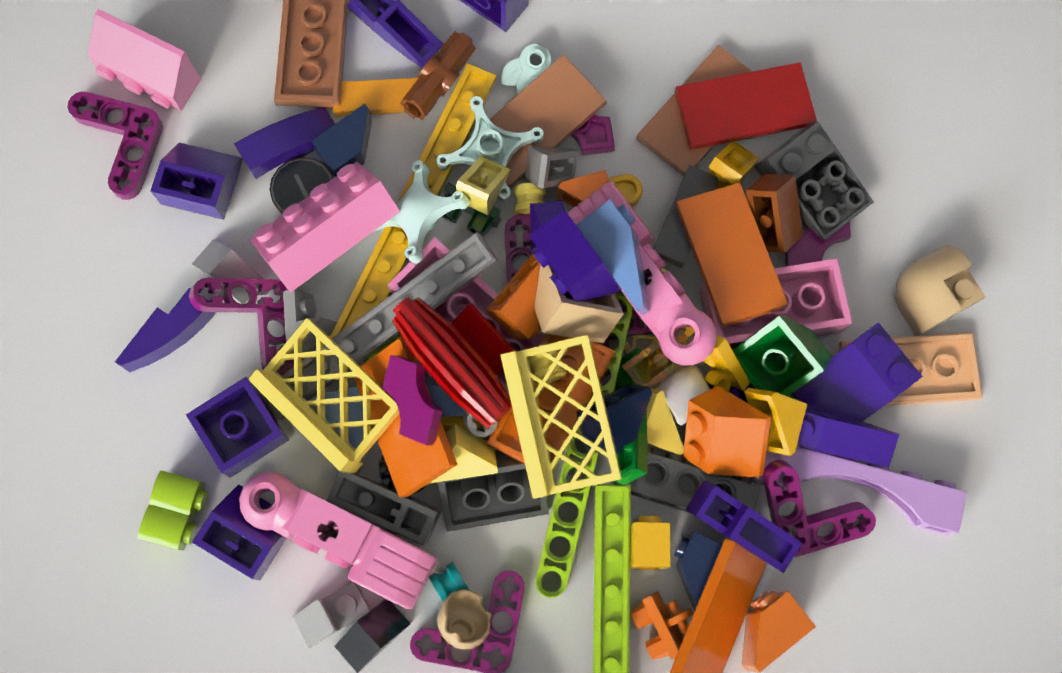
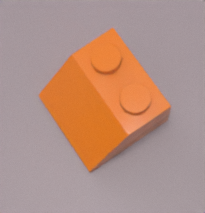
(726, 435)
(772, 629)

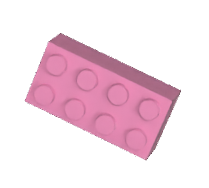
(324, 225)
(813, 297)

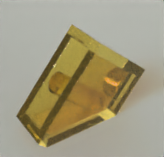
(650, 364)

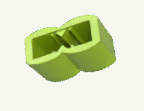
(173, 511)

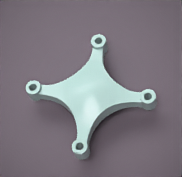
(490, 143)
(422, 210)

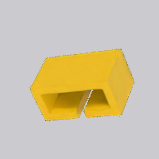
(649, 544)

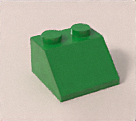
(782, 356)

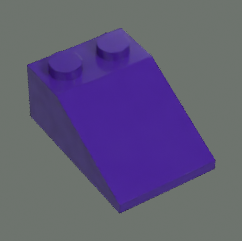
(861, 376)

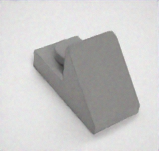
(297, 308)
(331, 614)

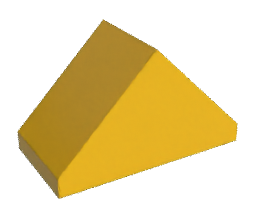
(785, 415)

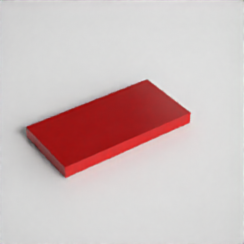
(745, 106)

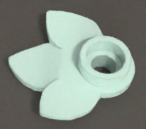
(520, 70)

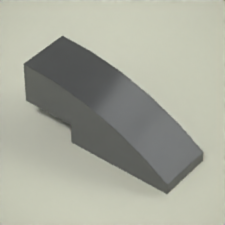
(672, 240)

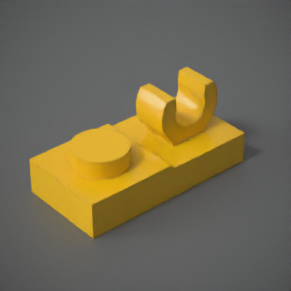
(725, 367)

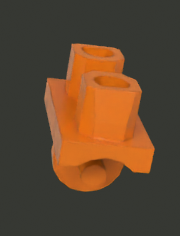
(654, 611)

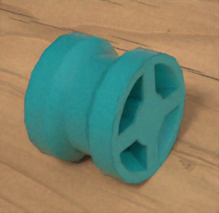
(447, 581)

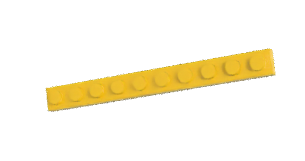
(447, 137)

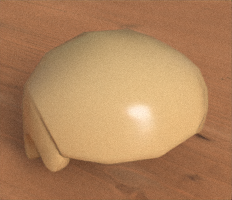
(463, 619)

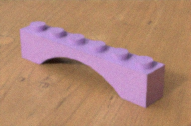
(924, 503)

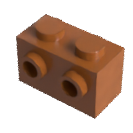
(776, 211)

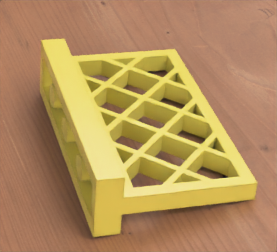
(305, 418)
(530, 424)

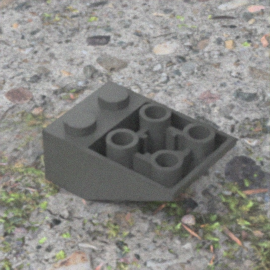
(825, 183)

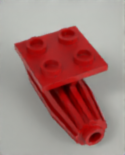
(458, 356)

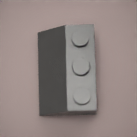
(490, 497)

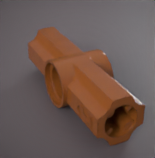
(438, 75)

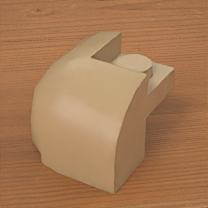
(936, 289)

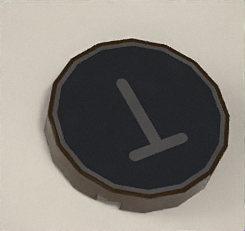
(296, 180)

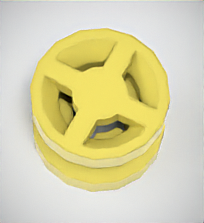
(526, 194)
(540, 365)

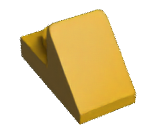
(732, 164)

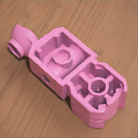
(667, 304)
(378, 558)

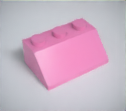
(141, 61)

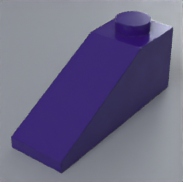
(846, 437)

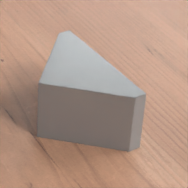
(550, 165)
(223, 262)

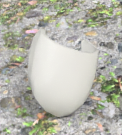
(681, 387)

